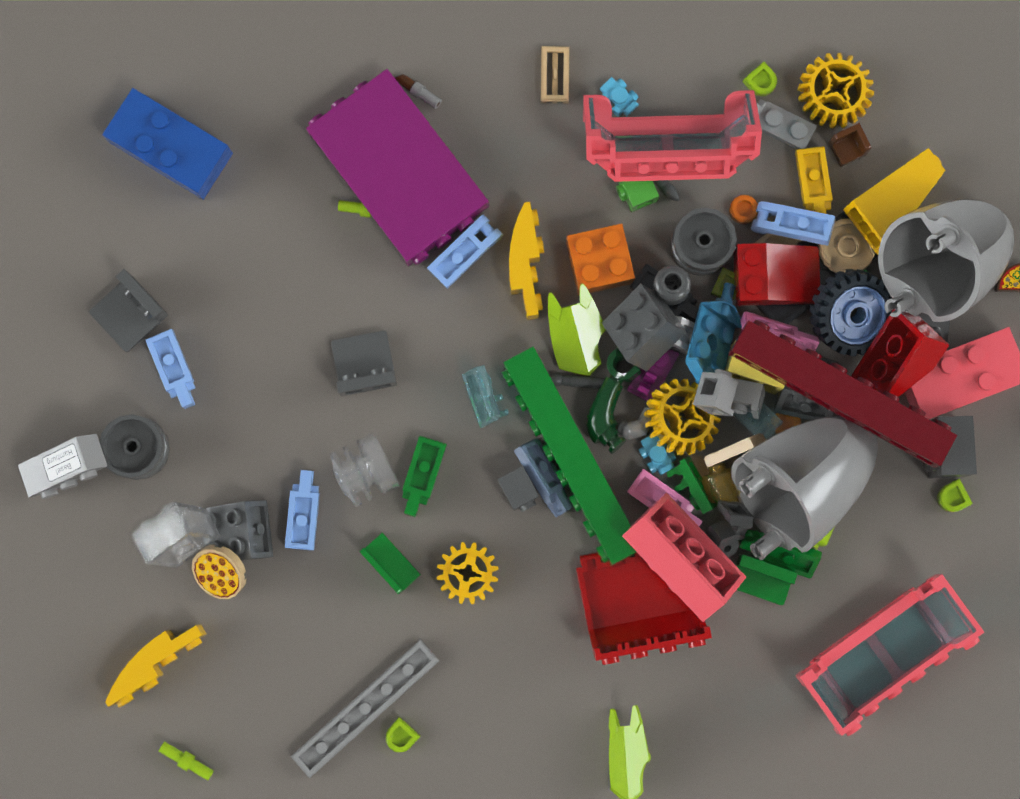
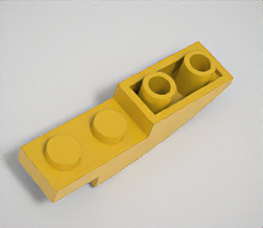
(526, 249)
(143, 668)

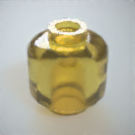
(719, 484)

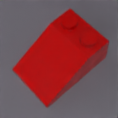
(775, 274)
(901, 354)

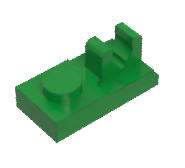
(694, 480)

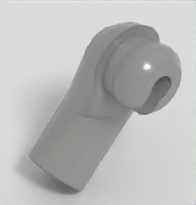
(634, 429)

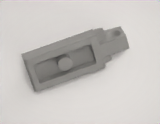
(784, 125)

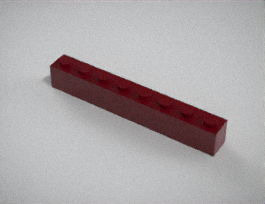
(843, 394)

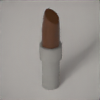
(419, 90)

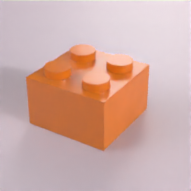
(600, 258)

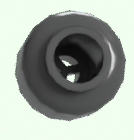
(677, 277)

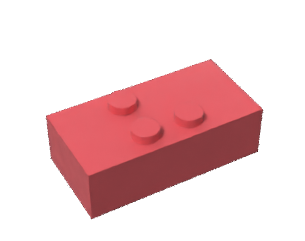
(968, 374)
(684, 557)

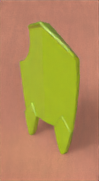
(576, 333)
(627, 755)

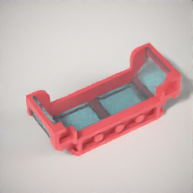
(672, 145)
(889, 652)

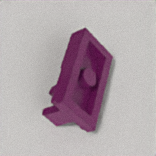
(652, 379)

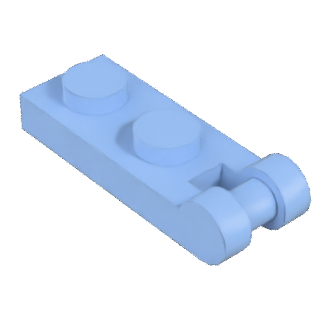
(793, 223)
(464, 252)

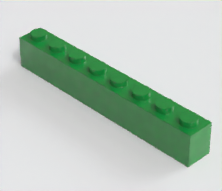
(569, 450)

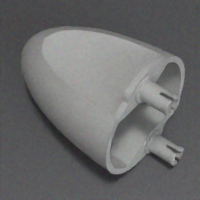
(944, 257)
(804, 481)

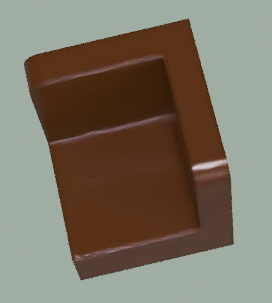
(850, 145)

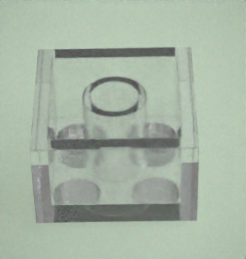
(175, 534)

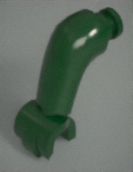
(601, 414)

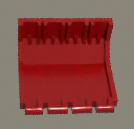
(634, 610)

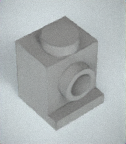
(716, 393)
(748, 398)

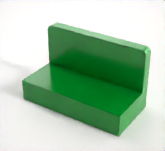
(390, 563)
(765, 579)

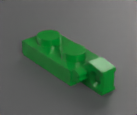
(422, 473)
(792, 560)

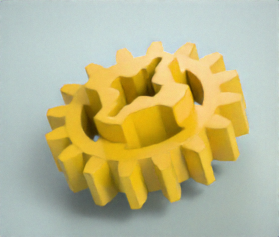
(464, 586)

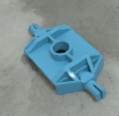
(717, 323)

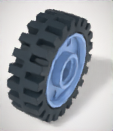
(835, 304)

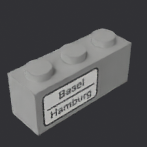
(63, 466)

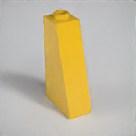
(894, 197)

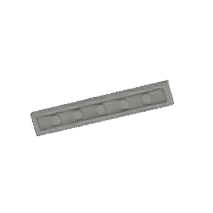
(365, 708)

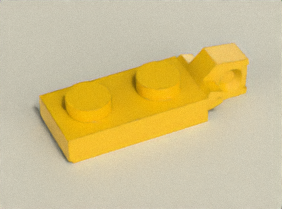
(814, 179)

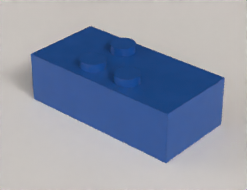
(167, 143)

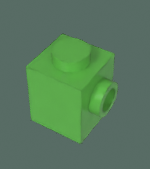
(637, 193)

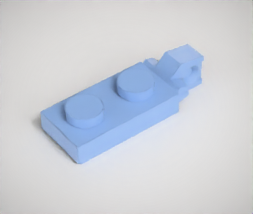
(172, 366)
(302, 513)

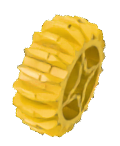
(831, 80)
(661, 410)

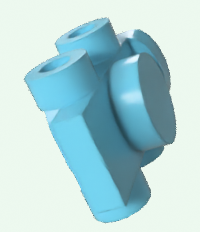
(624, 101)
(660, 459)

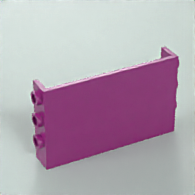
(398, 167)

